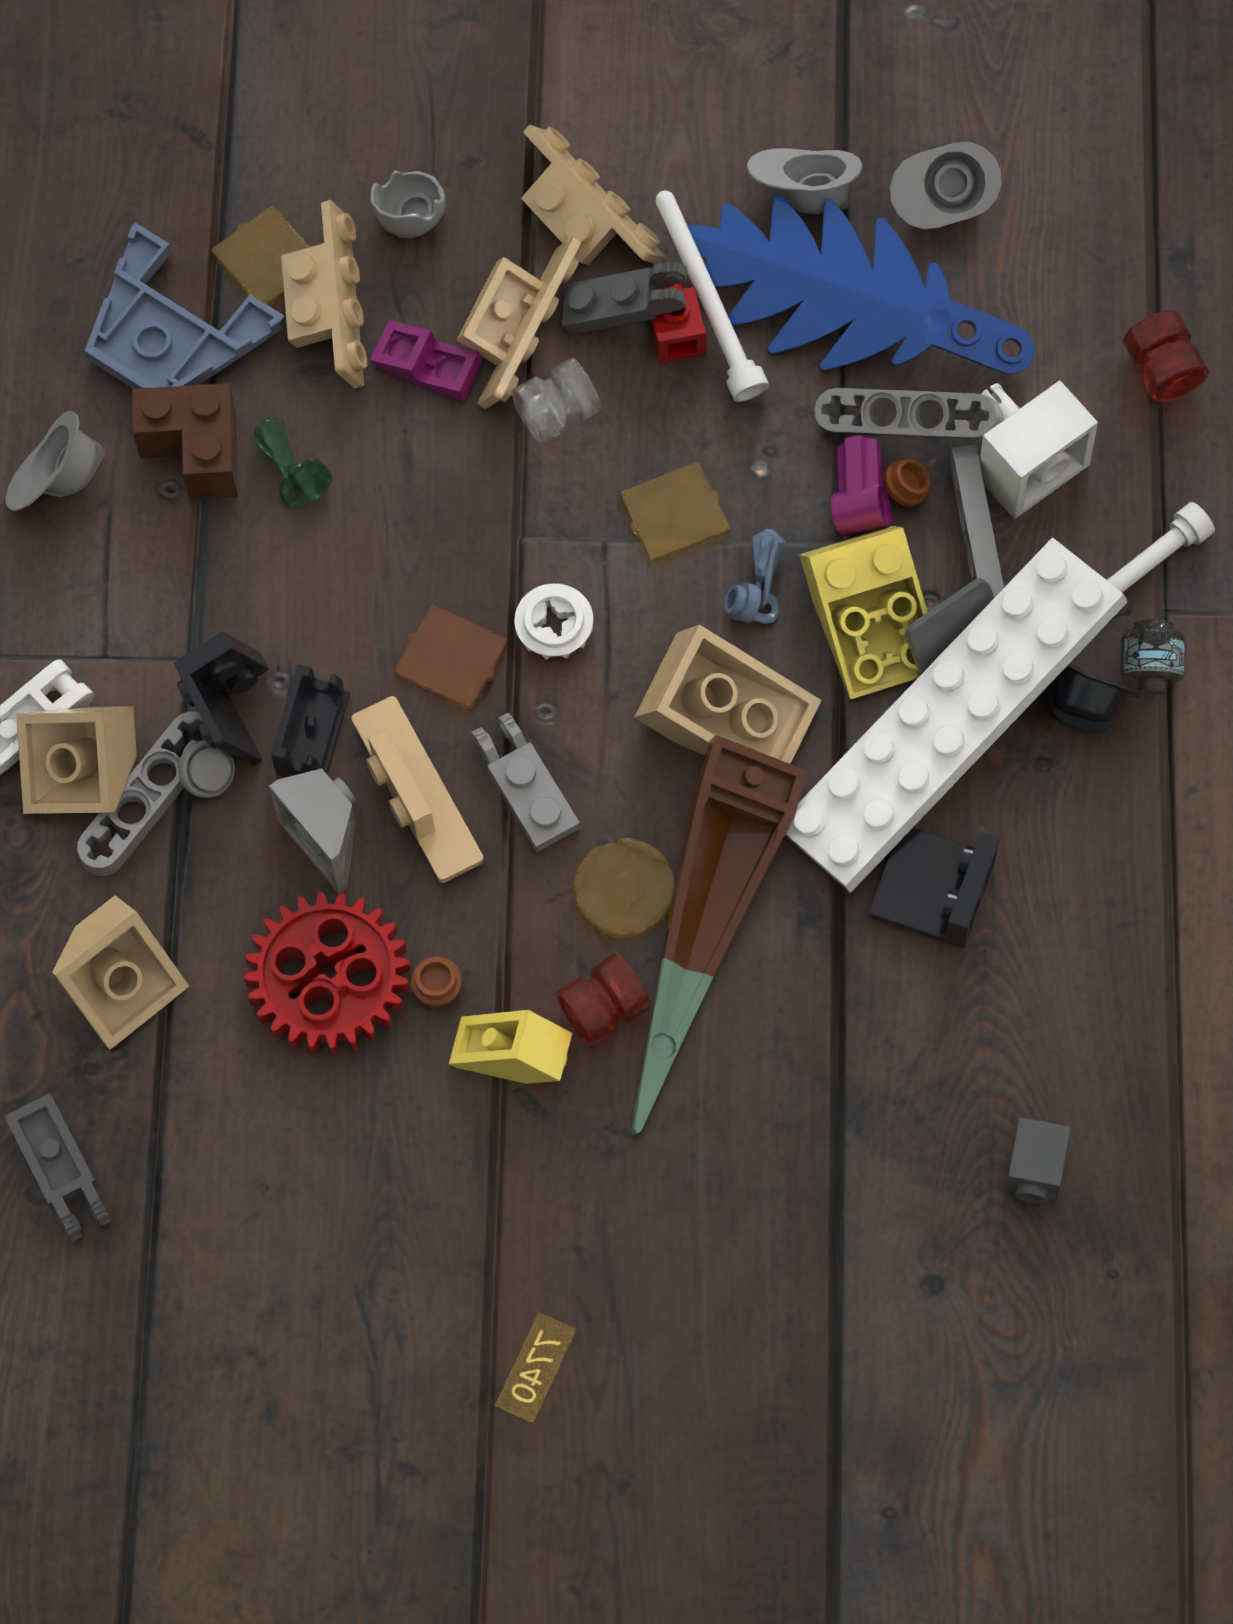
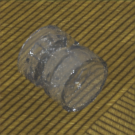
(560, 398)

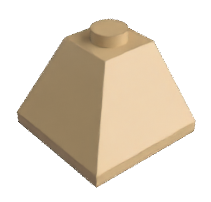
(75, 758)
(117, 971)

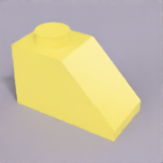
(511, 1046)

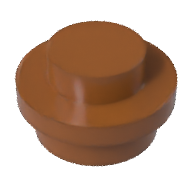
(907, 482)
(436, 981)

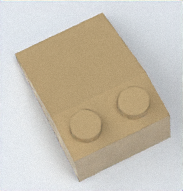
(721, 691)

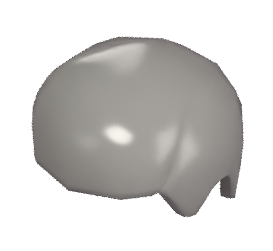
(408, 203)

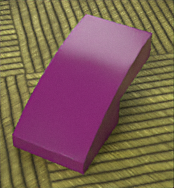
(424, 362)

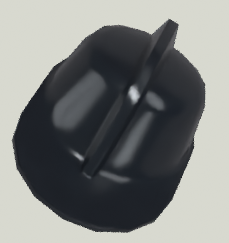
(1086, 700)

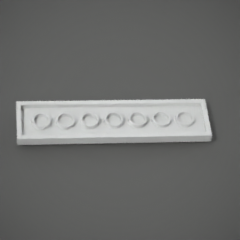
(953, 713)

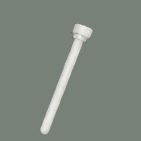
(744, 377)
(1189, 527)

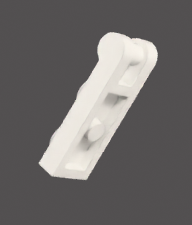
(33, 699)

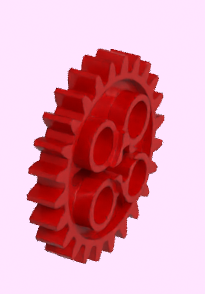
(354, 1007)

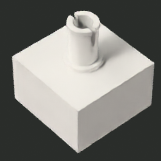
(1035, 446)

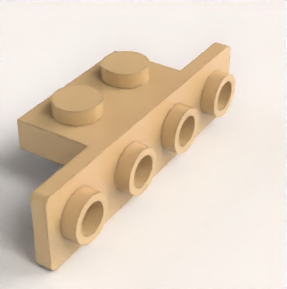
(578, 207)
(323, 295)
(509, 314)
(416, 789)

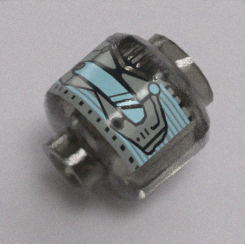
(1153, 656)

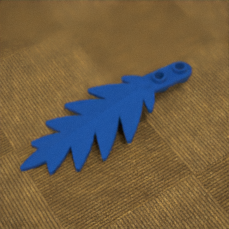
(842, 287)

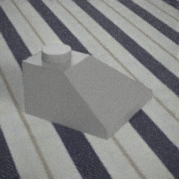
(319, 820)

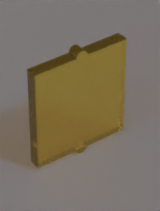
(255, 254)
(674, 512)

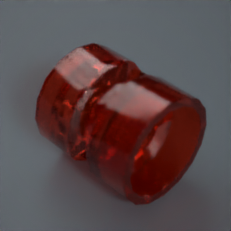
(1164, 352)
(608, 996)

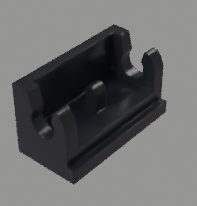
(309, 724)

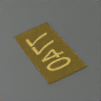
(535, 1367)

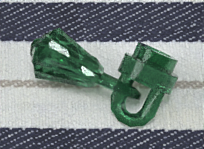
(307, 476)

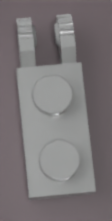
(527, 786)

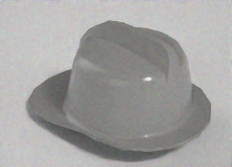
(807, 176)
(945, 185)
(57, 466)

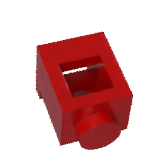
(681, 332)

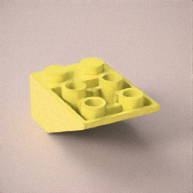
(865, 602)

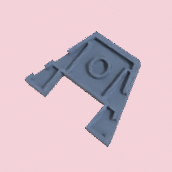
(155, 341)

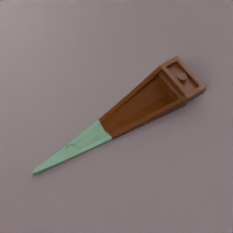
(728, 843)

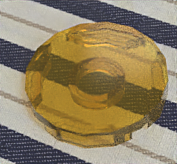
(624, 888)

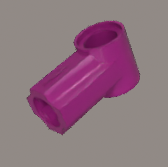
(861, 497)

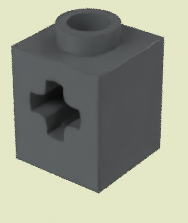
(1037, 1160)

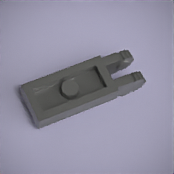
(623, 298)
(55, 1161)

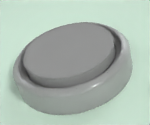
(206, 770)

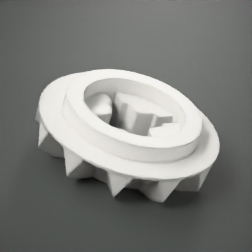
(565, 603)

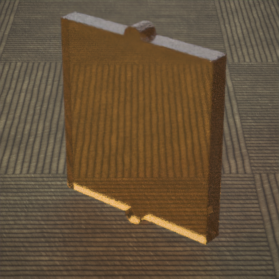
(451, 657)

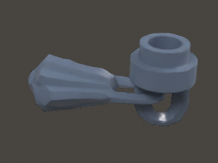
(746, 598)

